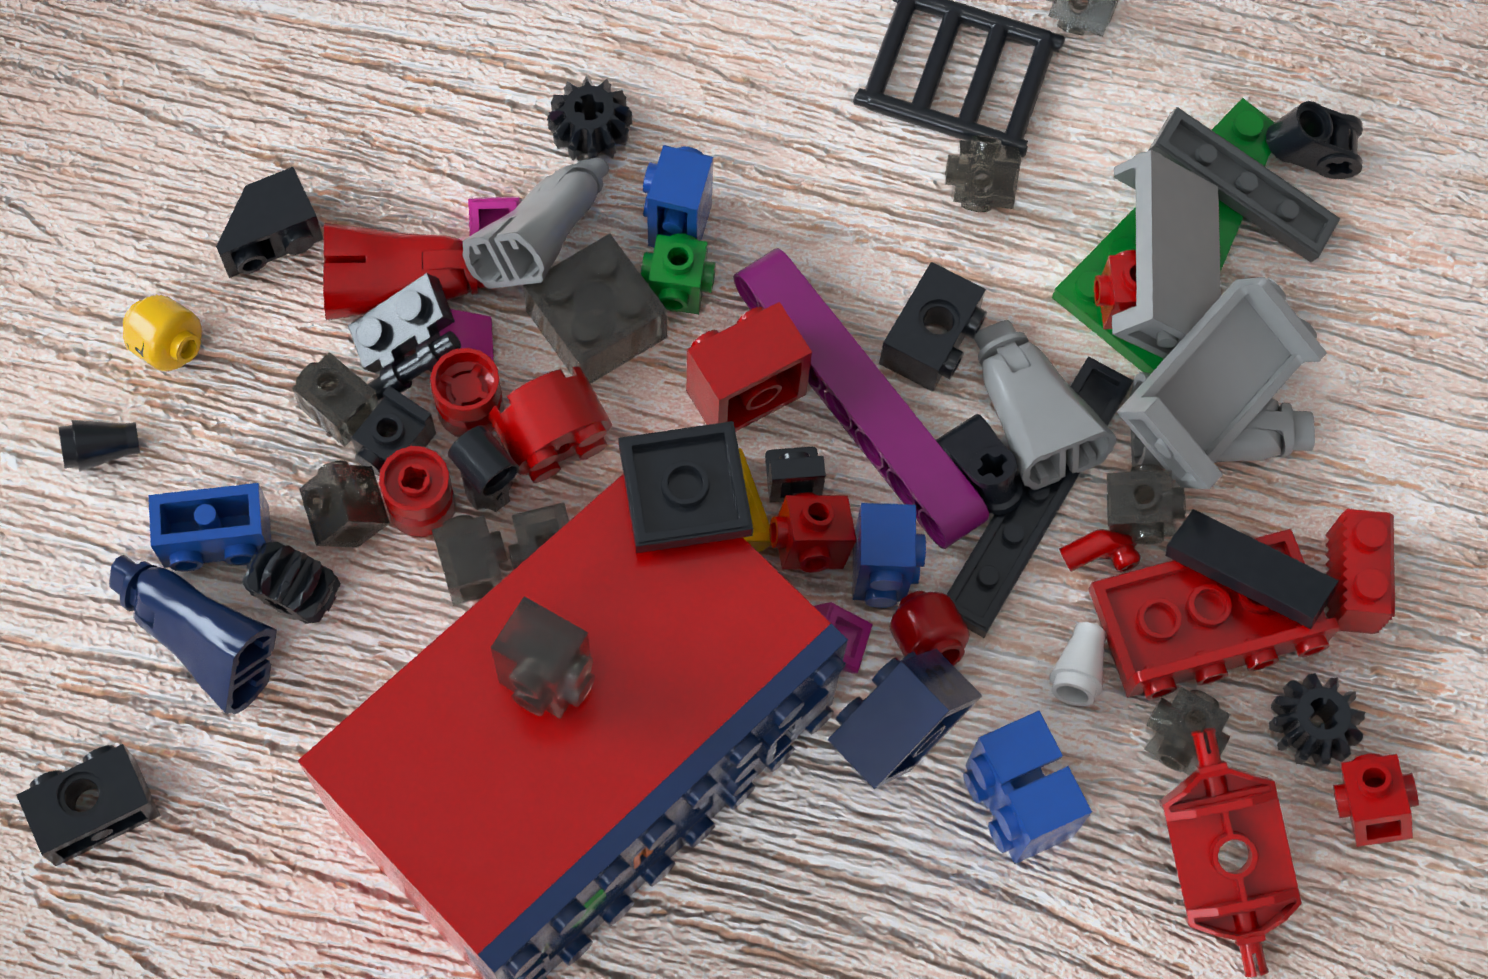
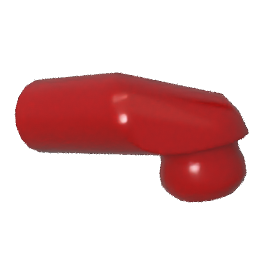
(1103, 545)

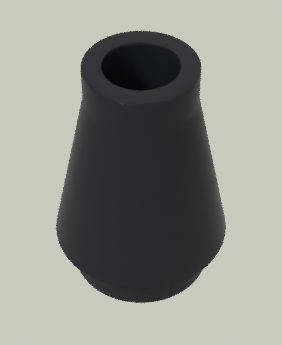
(95, 443)

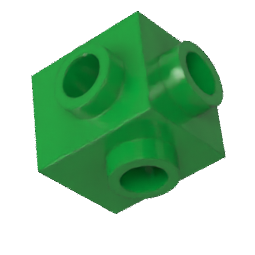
(679, 272)

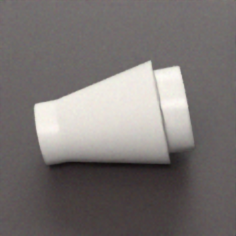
(1079, 670)

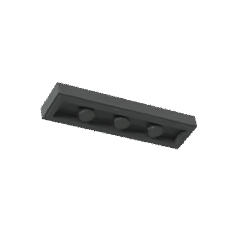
(1247, 185)

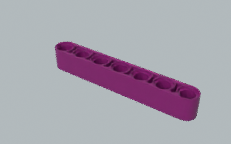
(868, 404)

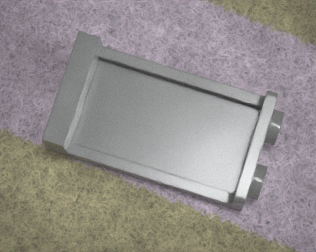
(1173, 252)
(1219, 379)

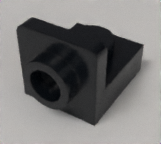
(794, 472)

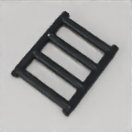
(964, 126)

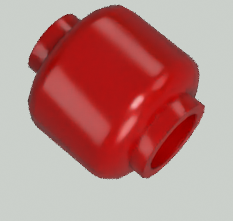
(928, 623)

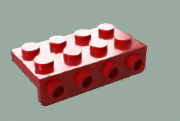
(1182, 626)

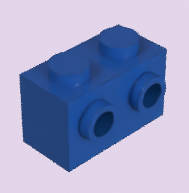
(678, 193)
(209, 526)
(886, 554)

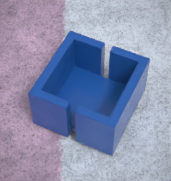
(1027, 807)

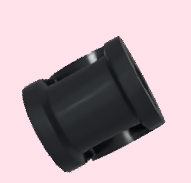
(1318, 140)
(985, 464)

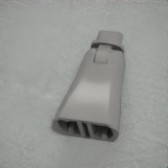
(529, 238)
(1039, 409)
(1271, 433)

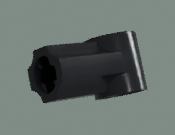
(484, 468)

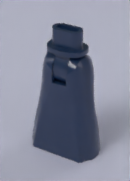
(211, 640)

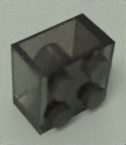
(596, 309)

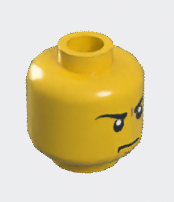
(162, 332)

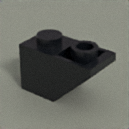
(268, 223)

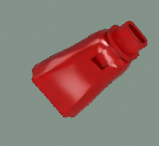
(373, 265)

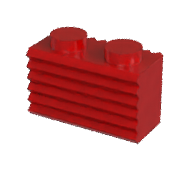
(1365, 566)

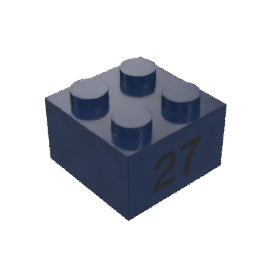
(903, 716)

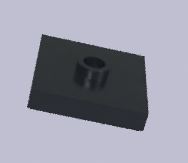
(685, 487)

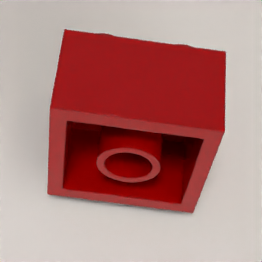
(748, 368)

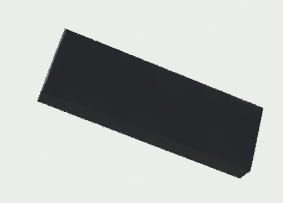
(1252, 568)

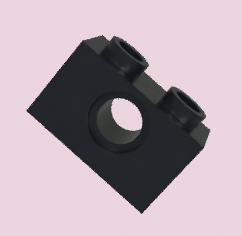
(940, 300)
(121, 804)

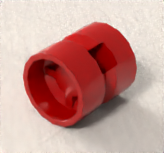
(465, 390)
(417, 490)

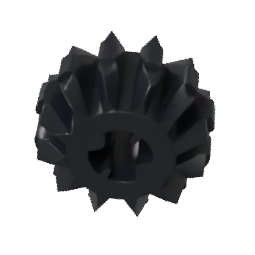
(589, 119)
(291, 582)
(1330, 738)

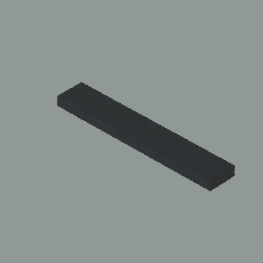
(1014, 536)

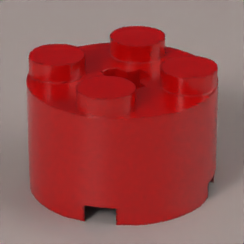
(551, 422)

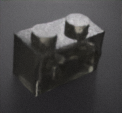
(543, 660)

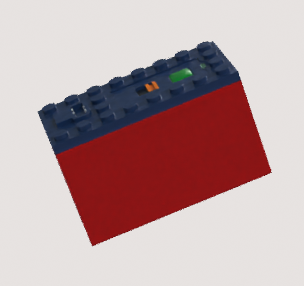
(543, 825)

